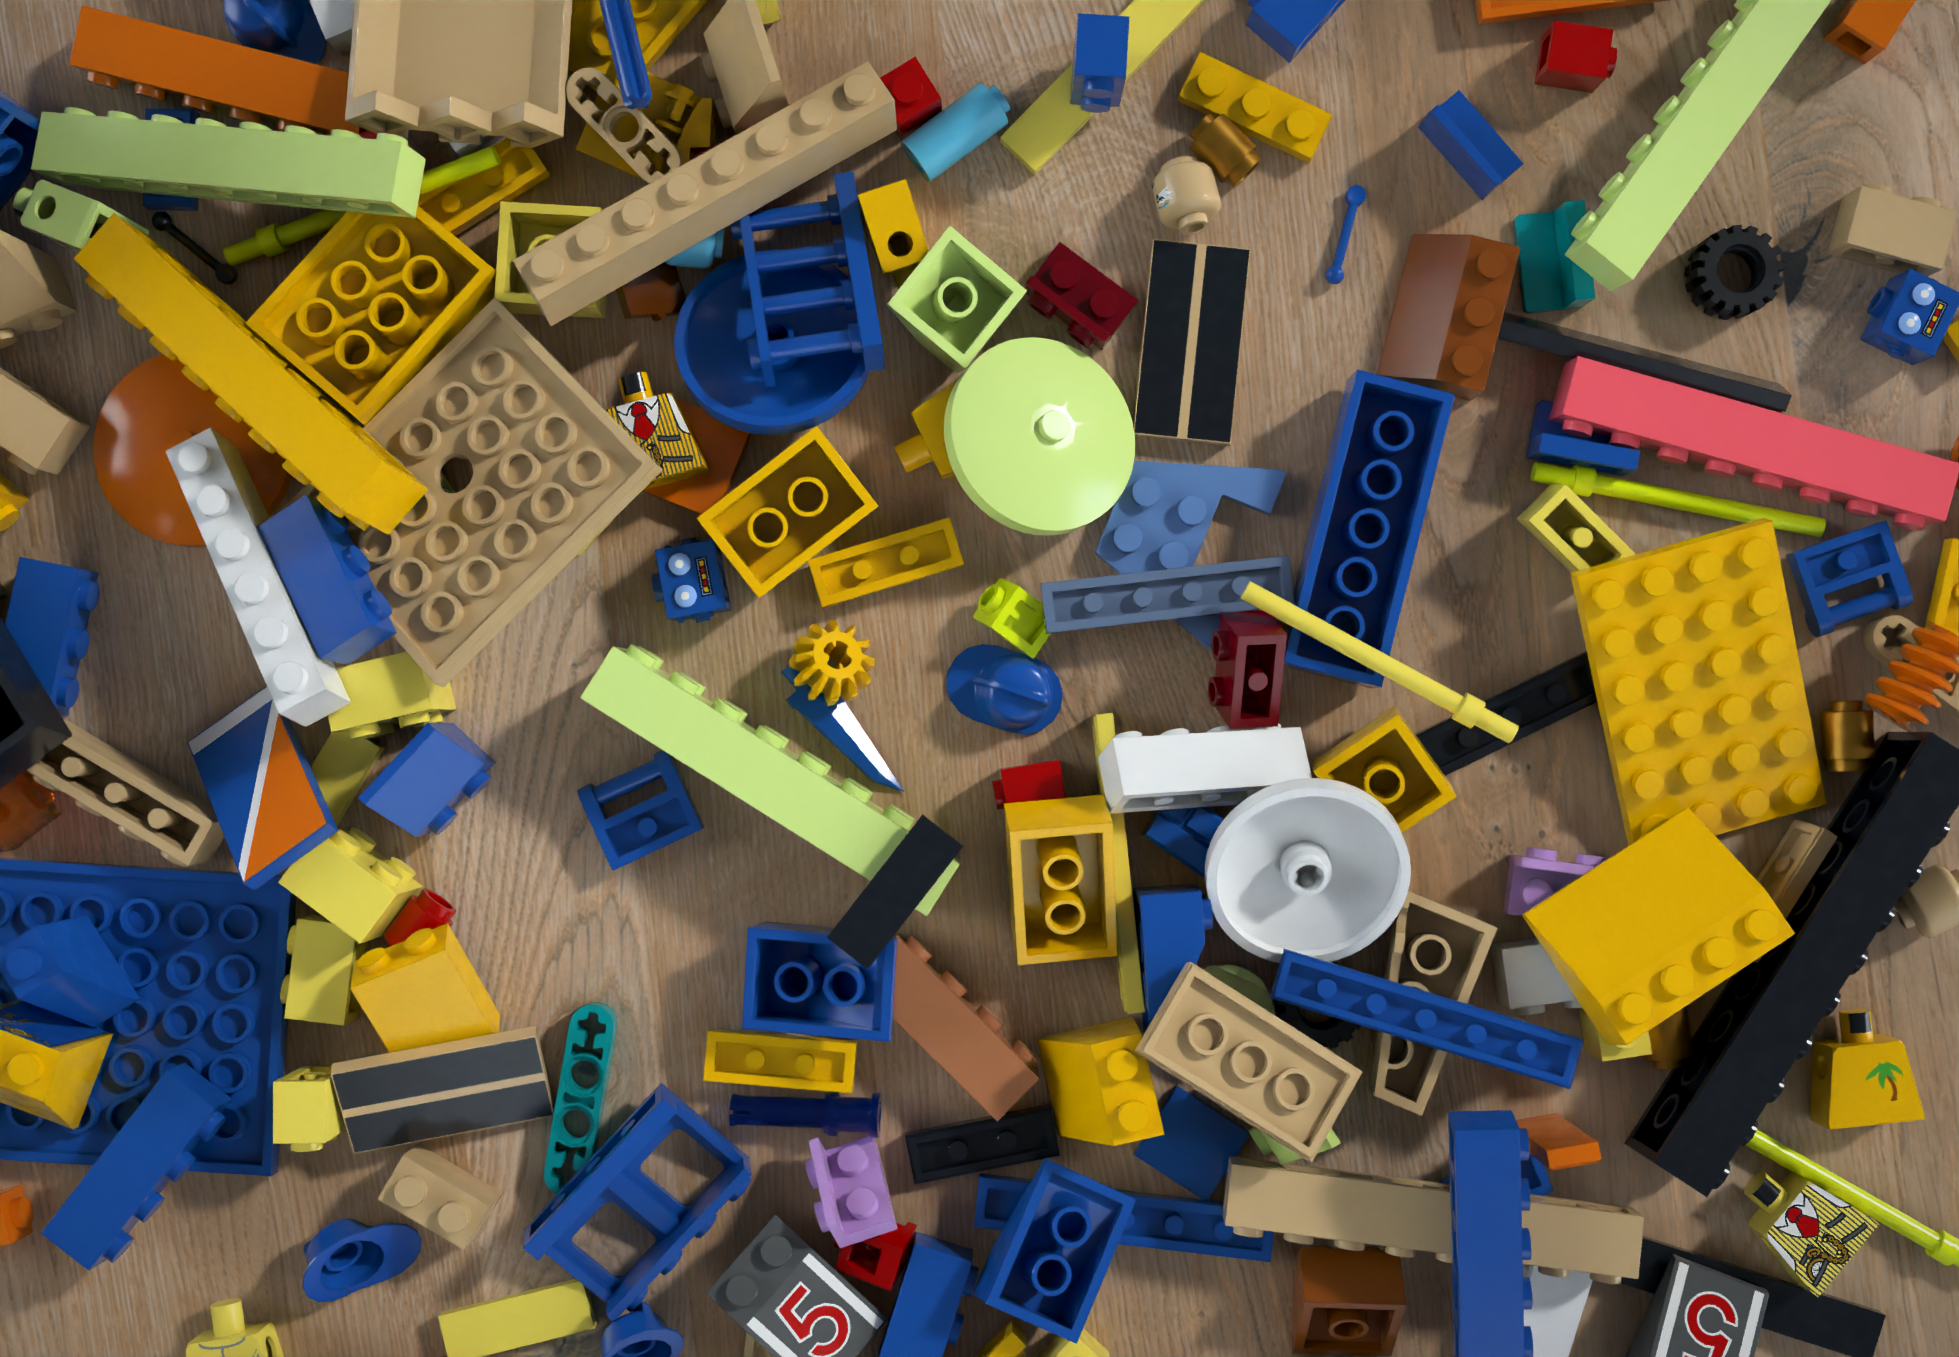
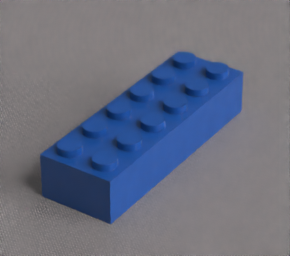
(1368, 520)

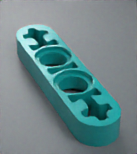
(574, 1097)

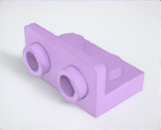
(1541, 875)
(851, 1190)

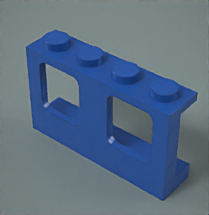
(617, 1177)

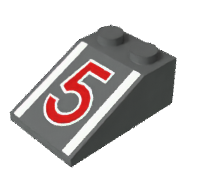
(794, 1298)
(1700, 1315)

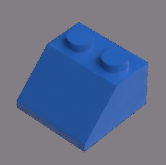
(429, 780)

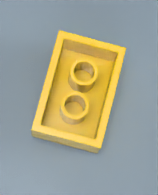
(787, 512)
(1061, 879)

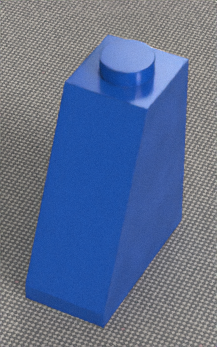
(67, 971)

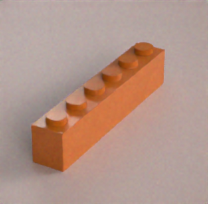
(209, 73)

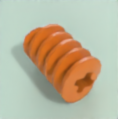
(1918, 677)

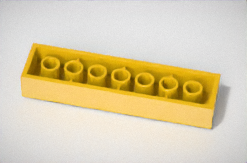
(249, 377)

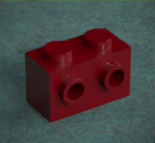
(1248, 669)

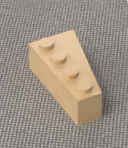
(1438, 954)

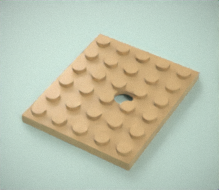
(541, 488)

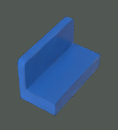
(1470, 144)
(1553, 446)

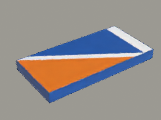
(261, 789)

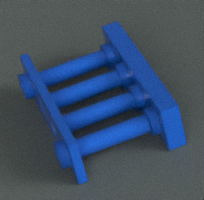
(853, 293)

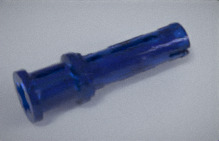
(832, 1114)

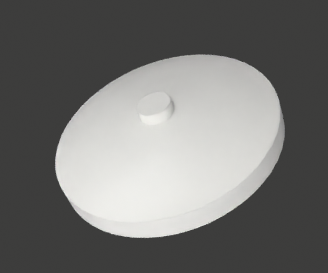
(1307, 870)

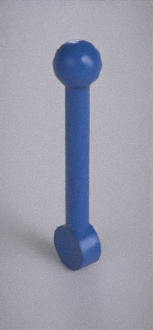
(1354, 197)

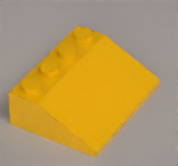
(374, 306)
(1656, 927)

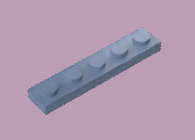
(1161, 594)

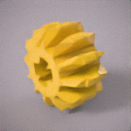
(850, 666)

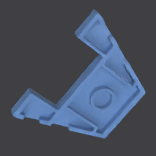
(1168, 513)

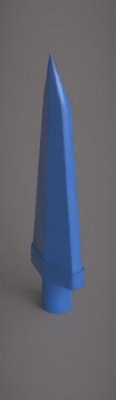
(842, 730)

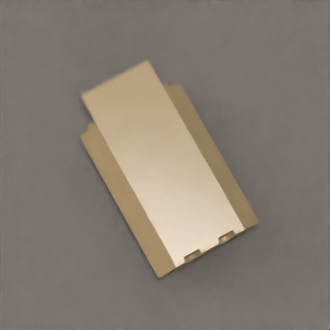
(460, 68)

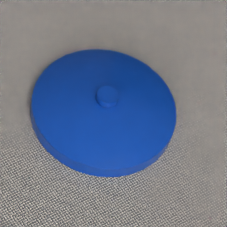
(716, 358)

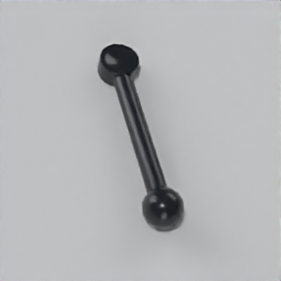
(224, 272)

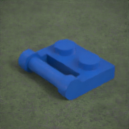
(1844, 563)
(647, 824)

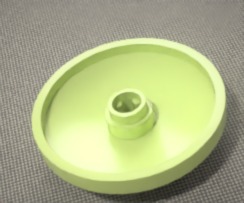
(1039, 436)

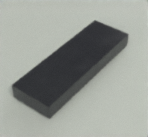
(895, 891)
(982, 1144)

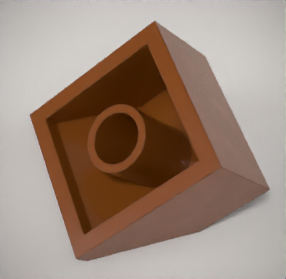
(1346, 1301)

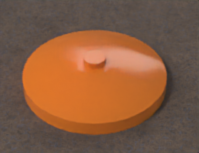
(143, 419)

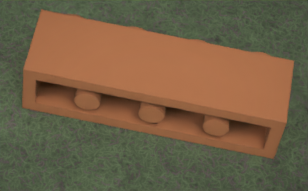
(958, 1034)

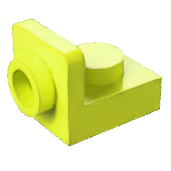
(1013, 616)

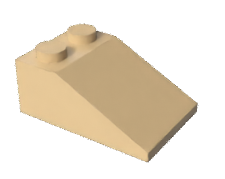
(743, 66)
(30, 290)

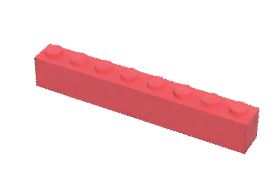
(1753, 443)

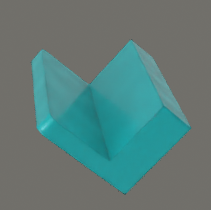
(1546, 275)

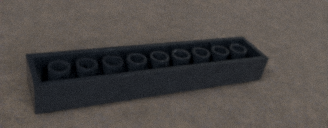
(1774, 1006)

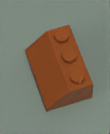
(1448, 312)

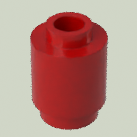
(420, 912)

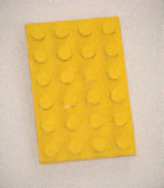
(1700, 682)

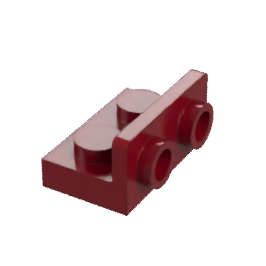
(1079, 297)

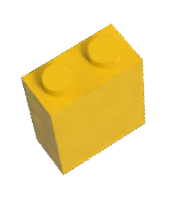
(423, 992)

